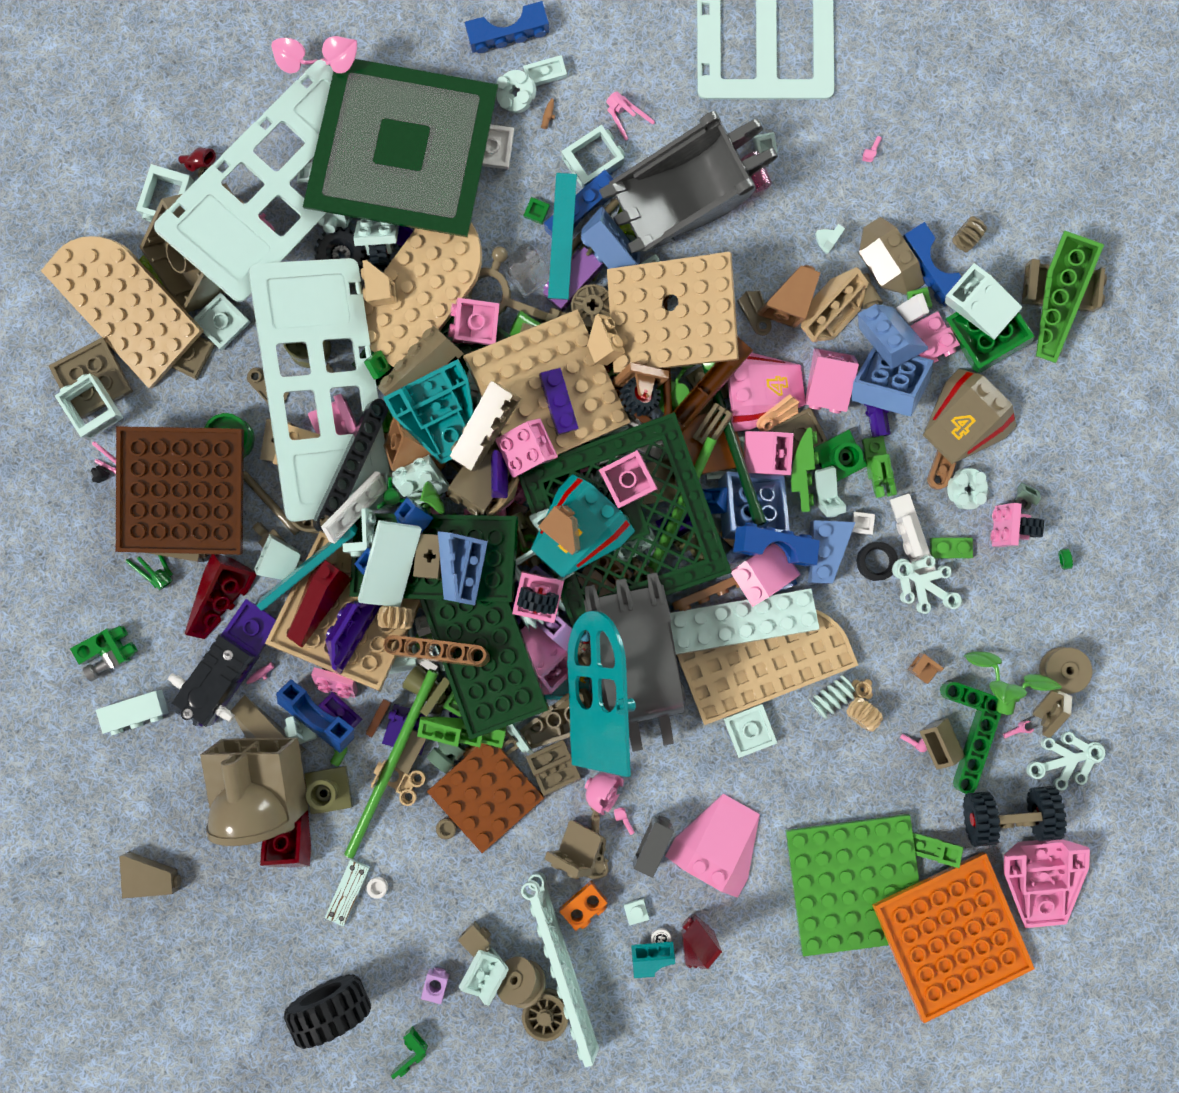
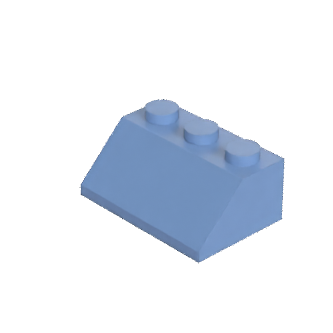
(608, 241)
(890, 334)

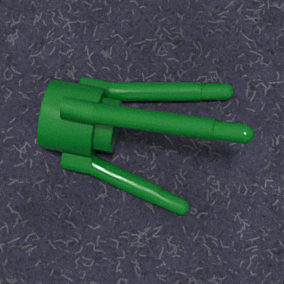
(390, 496)
(158, 578)

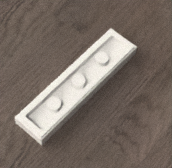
(351, 510)

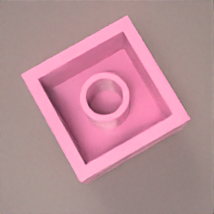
(628, 479)

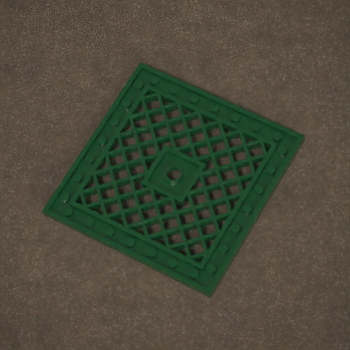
(665, 429)

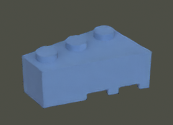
(833, 542)
(461, 566)

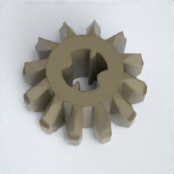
(969, 234)

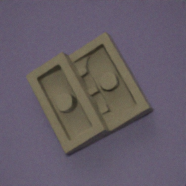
(553, 768)

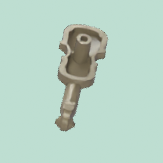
(600, 867)

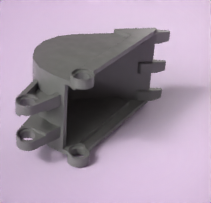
(687, 182)
(649, 651)

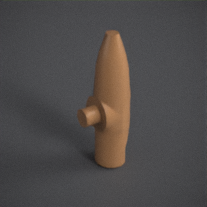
(548, 114)

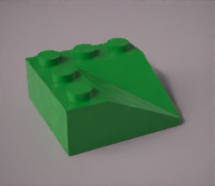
(984, 351)

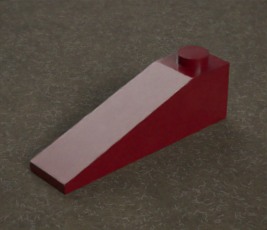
(218, 589)
(319, 595)
(289, 848)
(699, 943)

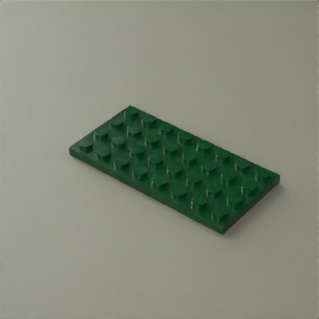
(499, 564)
(508, 684)

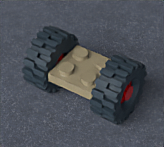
(1044, 816)

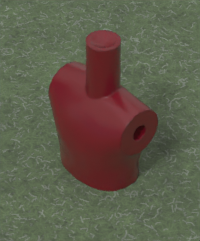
(198, 158)

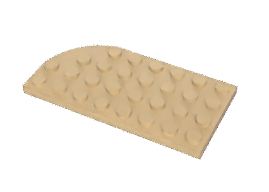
(428, 278)
(123, 304)
(756, 671)

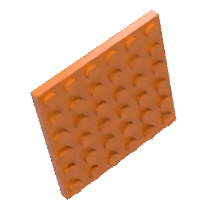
(953, 937)

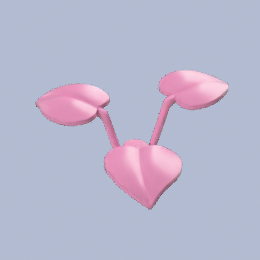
(337, 53)

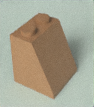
(792, 300)
(404, 448)

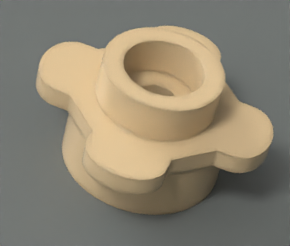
(866, 684)

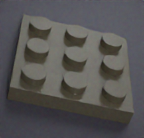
(99, 361)

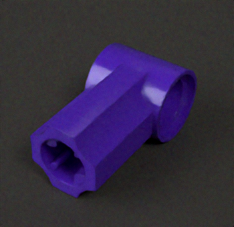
(878, 421)

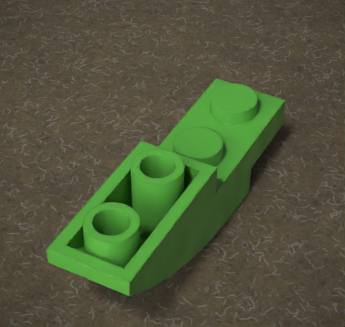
(805, 460)

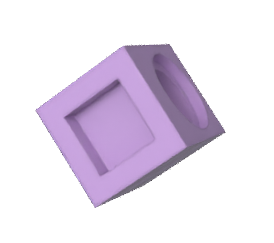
(435, 994)

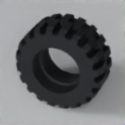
(327, 1011)

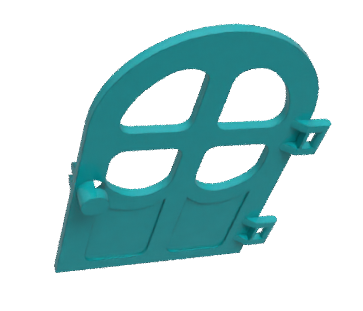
(598, 736)

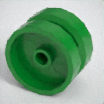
(231, 421)

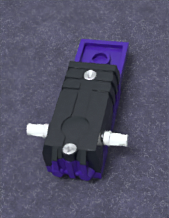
(223, 667)

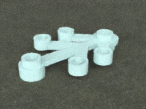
(923, 582)
(1068, 760)

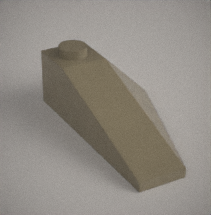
(256, 722)
(554, 723)

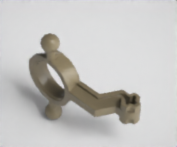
(500, 255)

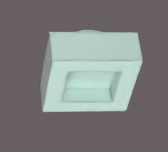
(636, 911)

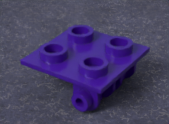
(396, 721)

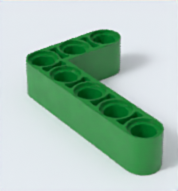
(976, 732)

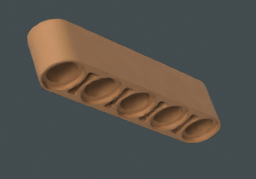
(426, 648)

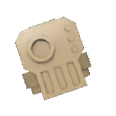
(404, 783)

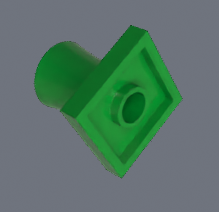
(831, 453)

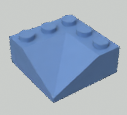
(890, 388)
(770, 495)

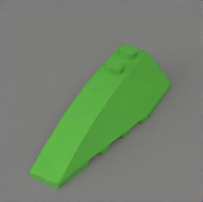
(1064, 291)

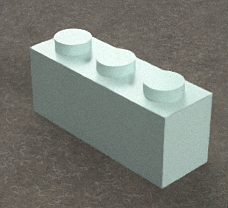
(132, 712)

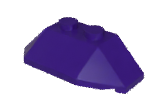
(348, 632)

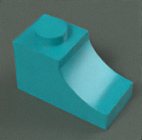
(651, 957)

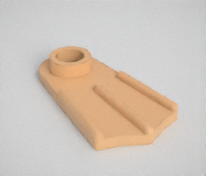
(779, 413)

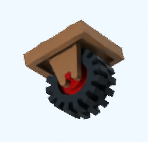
(640, 387)

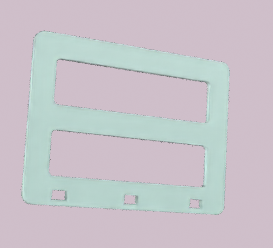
(766, 83)

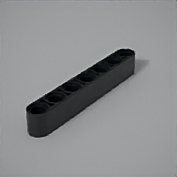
(354, 455)

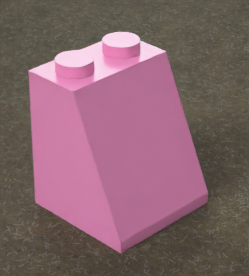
(831, 380)
(764, 574)

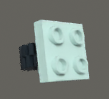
(377, 239)

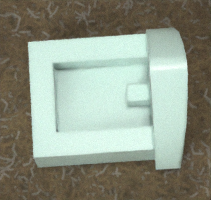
(827, 238)

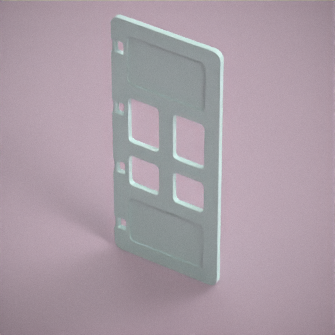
(228, 236)
(309, 306)

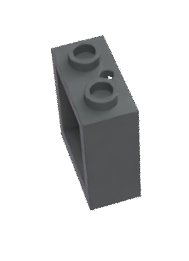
(653, 845)

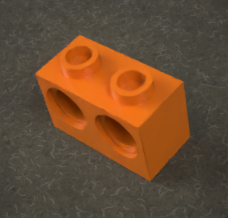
(580, 902)

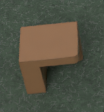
(924, 668)

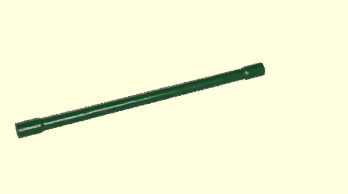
(754, 506)

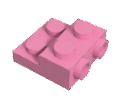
(474, 322)
(936, 336)

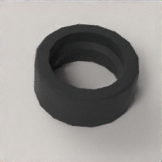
(862, 556)

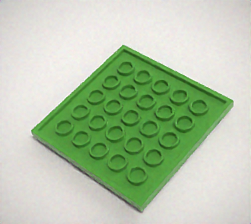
(843, 872)

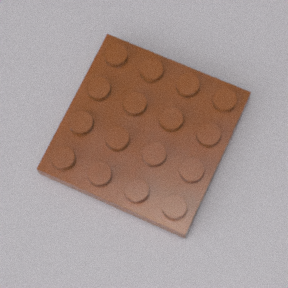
(485, 795)

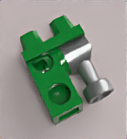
(108, 647)

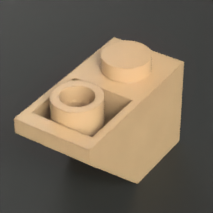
(378, 287)
(604, 341)

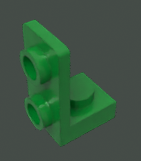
(413, 1042)

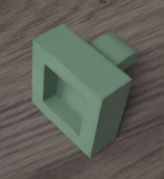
(1029, 494)

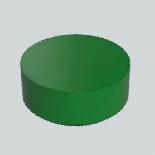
(1065, 559)

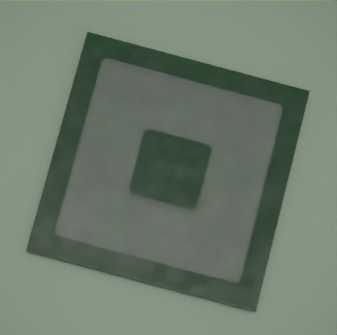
(401, 147)

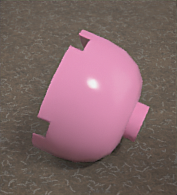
(602, 791)

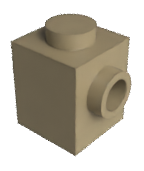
(475, 939)

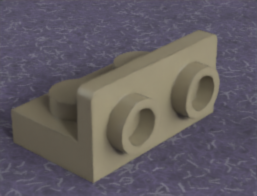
(1053, 711)

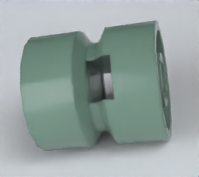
(444, 756)

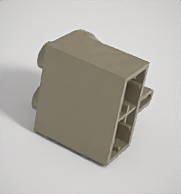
(253, 789)

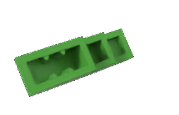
(453, 731)

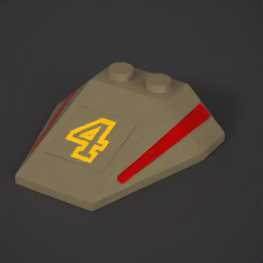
(968, 416)

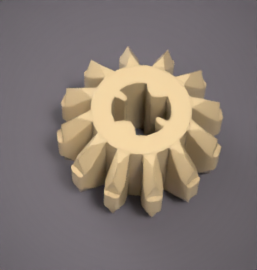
(395, 617)
(864, 714)

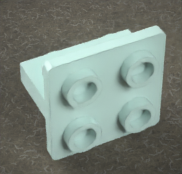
(484, 976)

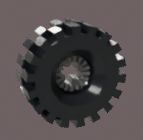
(342, 242)

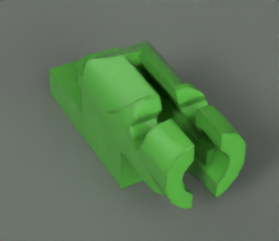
(879, 466)

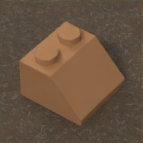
(562, 528)

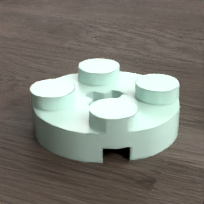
(524, 97)
(978, 488)

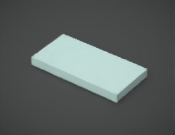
(389, 564)

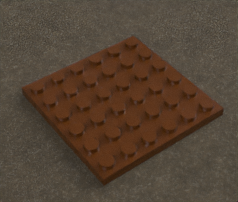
(179, 490)

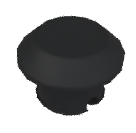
(99, 474)

